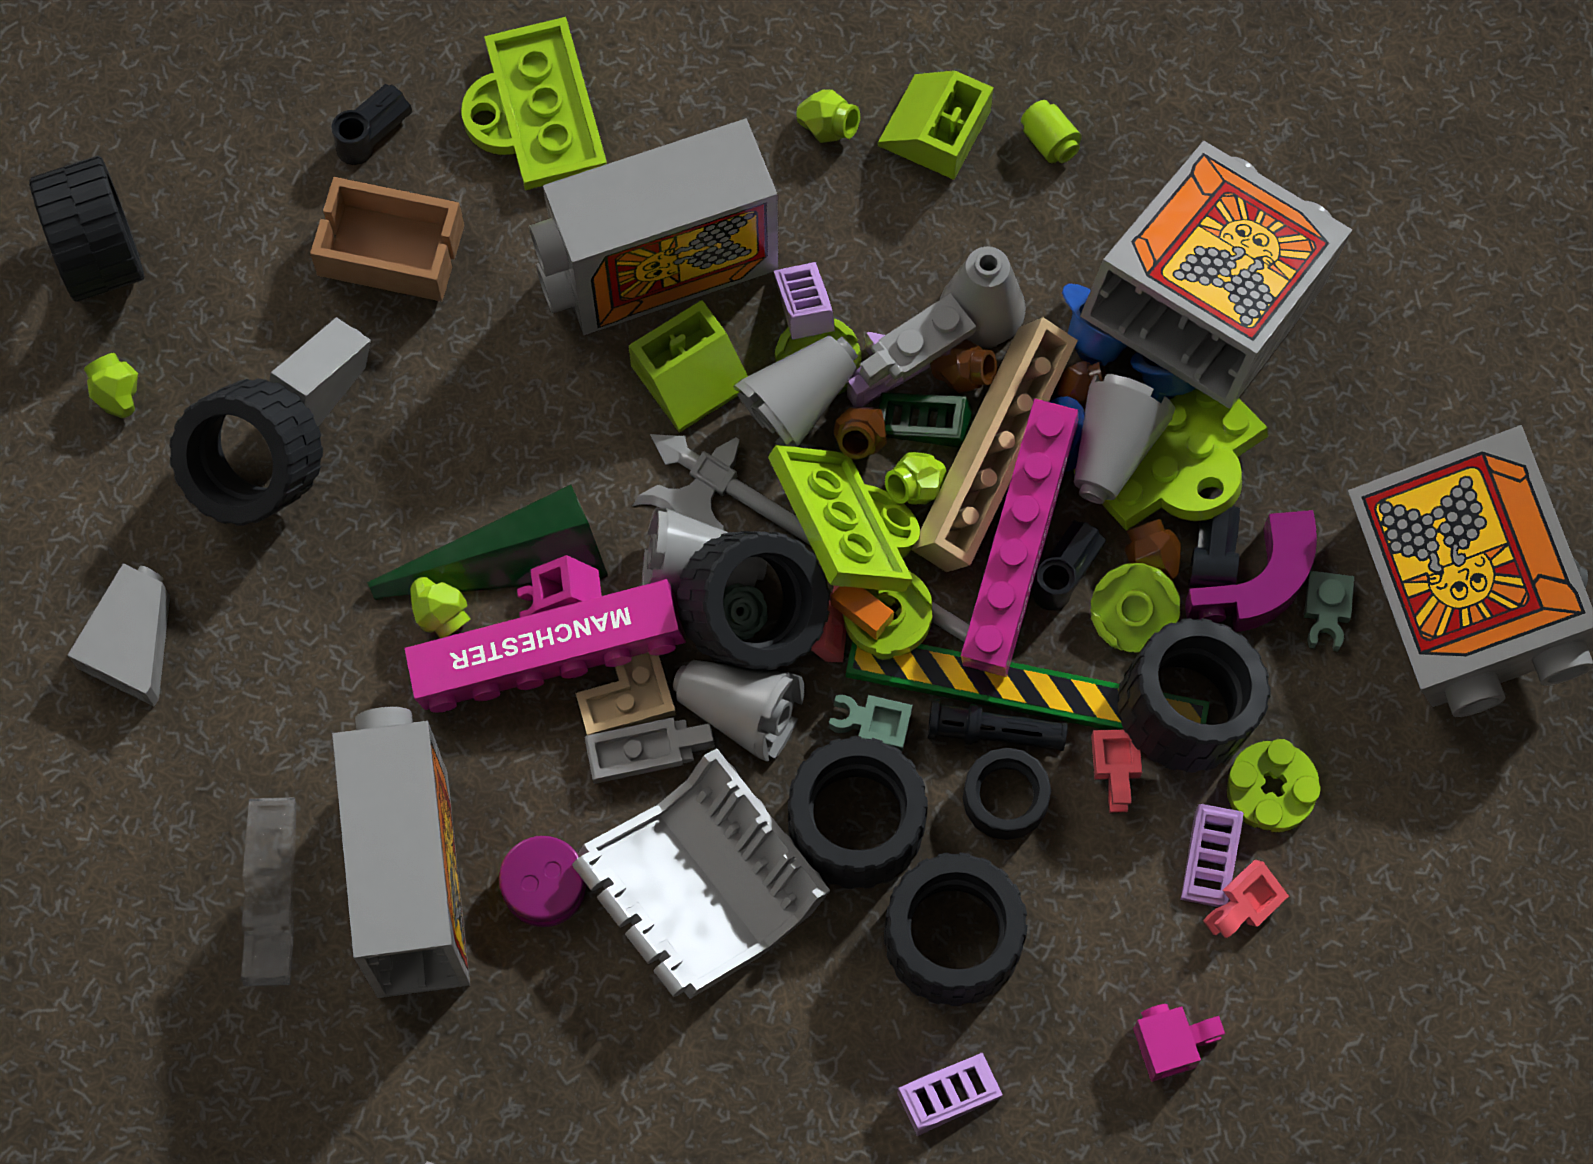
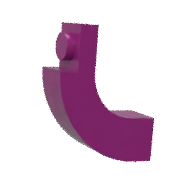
(1290, 555)

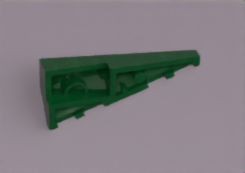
(503, 550)

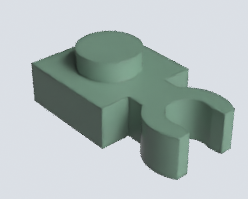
(1329, 602)
(879, 719)

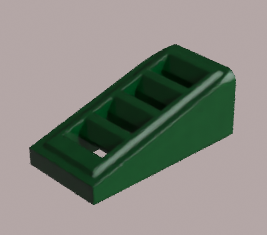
(926, 403)

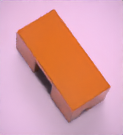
(862, 609)

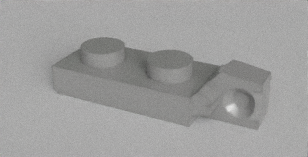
(918, 341)
(645, 748)

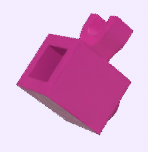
(560, 584)
(1170, 1042)

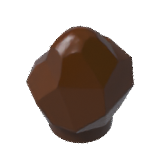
(965, 367)
(1076, 381)
(860, 431)
(1155, 547)

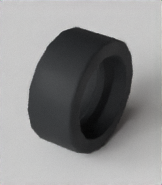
(1015, 760)

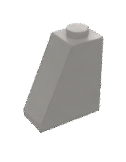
(324, 367)
(127, 634)

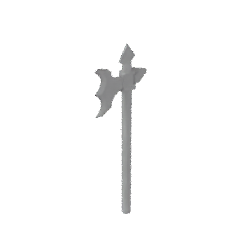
(716, 474)

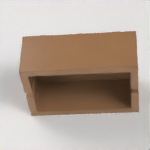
(387, 239)

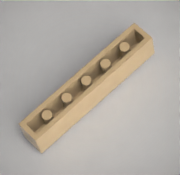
(992, 446)

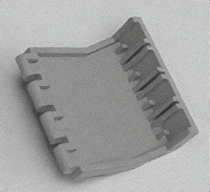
(702, 879)

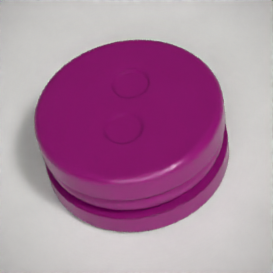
(541, 882)

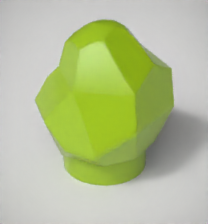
(828, 116)
(112, 385)
(915, 479)
(438, 607)

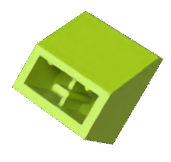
(938, 120)
(688, 365)

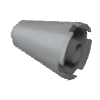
(989, 296)
(798, 388)
(1117, 434)
(674, 542)
(742, 703)

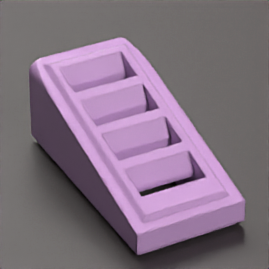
(808, 320)
(1220, 817)
(915, 1110)

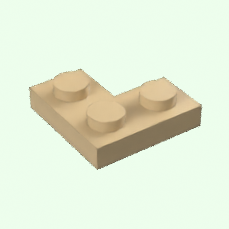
(633, 700)

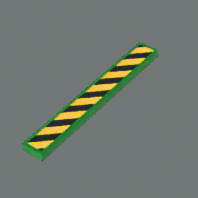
(1023, 690)

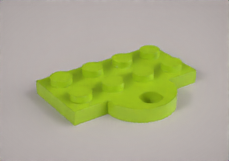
(536, 104)
(1190, 455)
(849, 524)

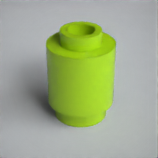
(1051, 132)

